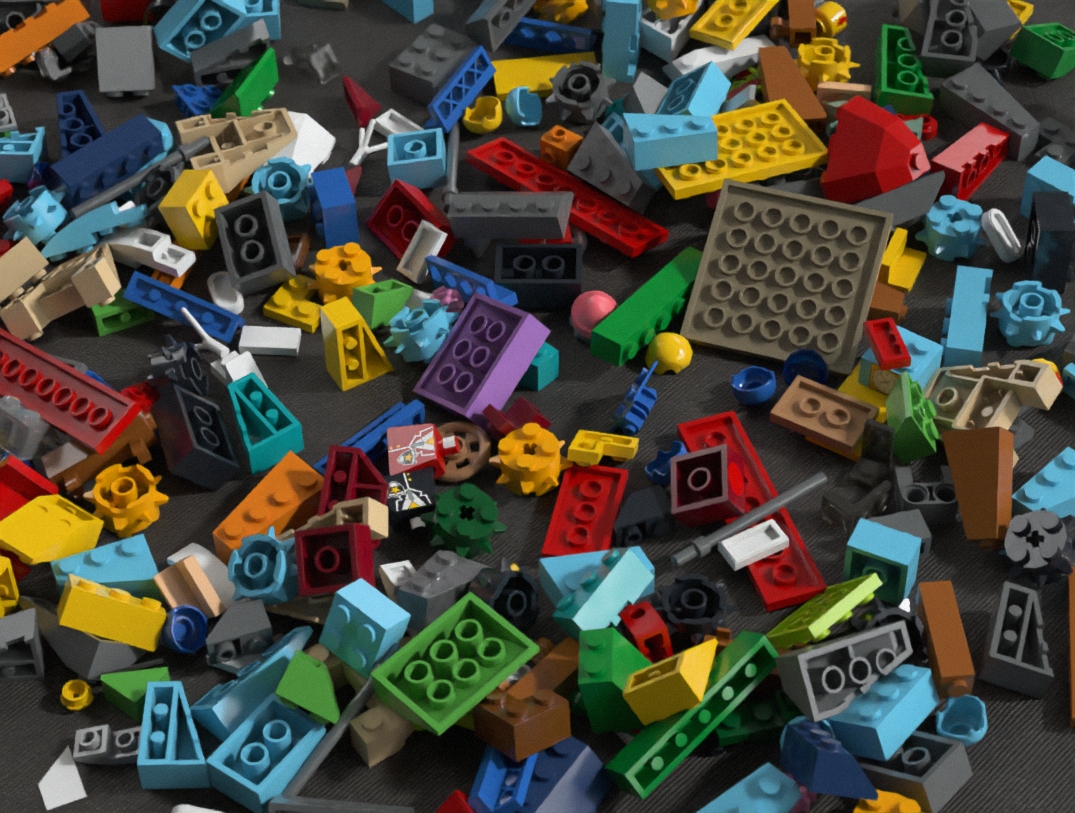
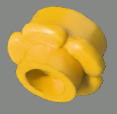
(78, 689)

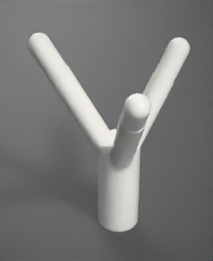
(363, 149)
(208, 341)

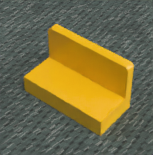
(900, 264)

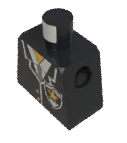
(408, 498)

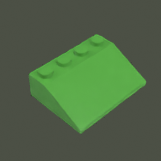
(451, 665)

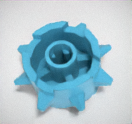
(286, 183)
(36, 216)
(952, 229)
(1029, 314)
(421, 330)
(264, 569)

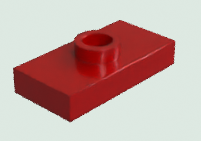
(886, 344)

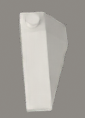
(726, 60)
(312, 144)

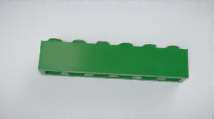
(647, 310)
(666, 743)

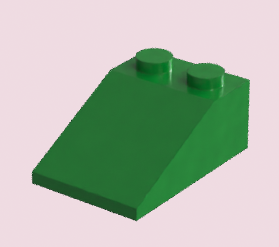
(1046, 49)

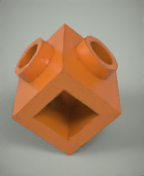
(560, 147)

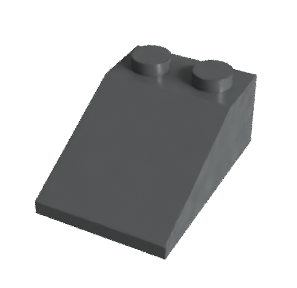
(922, 770)

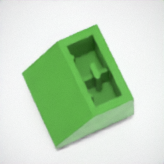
(912, 420)
(309, 686)

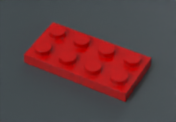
(585, 510)

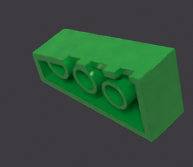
(899, 73)

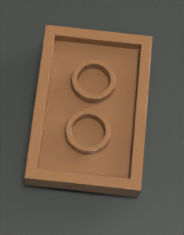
(823, 414)

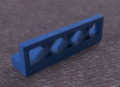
(551, 37)
(465, 90)
(465, 281)
(169, 301)
(374, 436)
(501, 782)

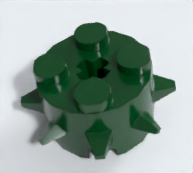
(464, 521)

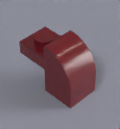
(514, 418)

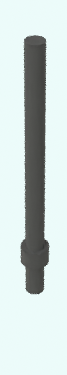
(183, 153)
(451, 167)
(702, 545)
(335, 732)

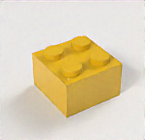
(190, 209)

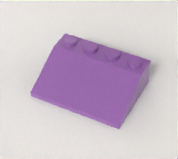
(482, 359)

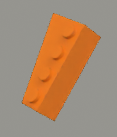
(38, 33)
(282, 500)

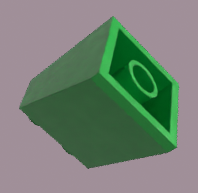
(602, 675)

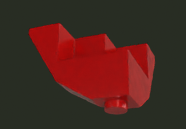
(870, 153)

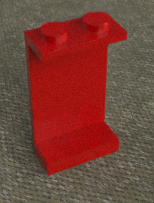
(17, 488)

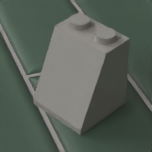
(125, 60)

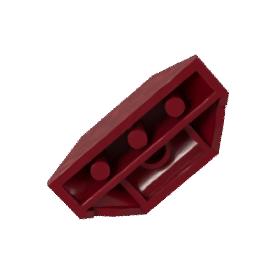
(351, 477)

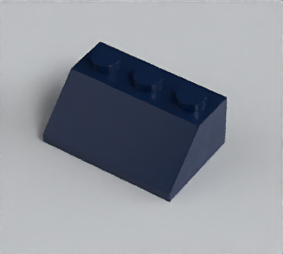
(823, 763)
(567, 780)

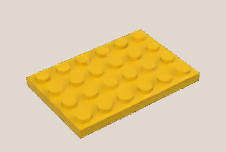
(750, 147)

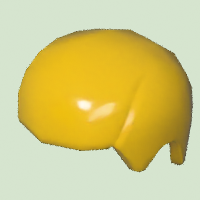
(485, 116)
(670, 351)

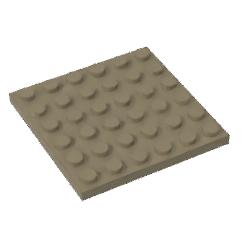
(786, 275)

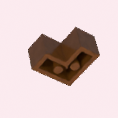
(522, 725)

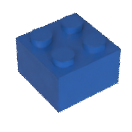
(333, 208)

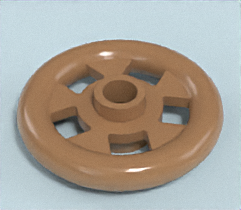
(477, 460)

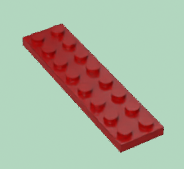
(589, 209)
(63, 395)
(788, 574)

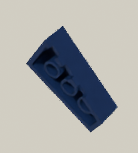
(75, 122)
(106, 161)

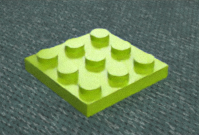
(822, 611)

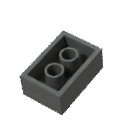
(429, 63)
(254, 243)

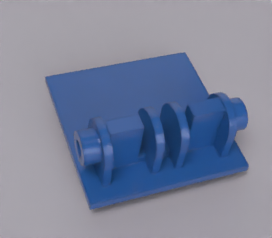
(196, 100)
(638, 404)

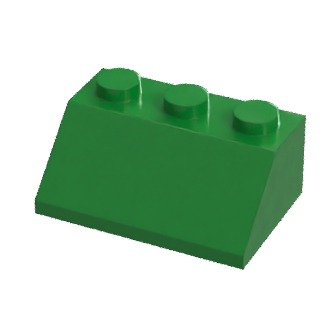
(249, 87)

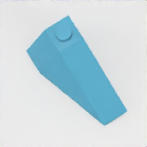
(230, 705)

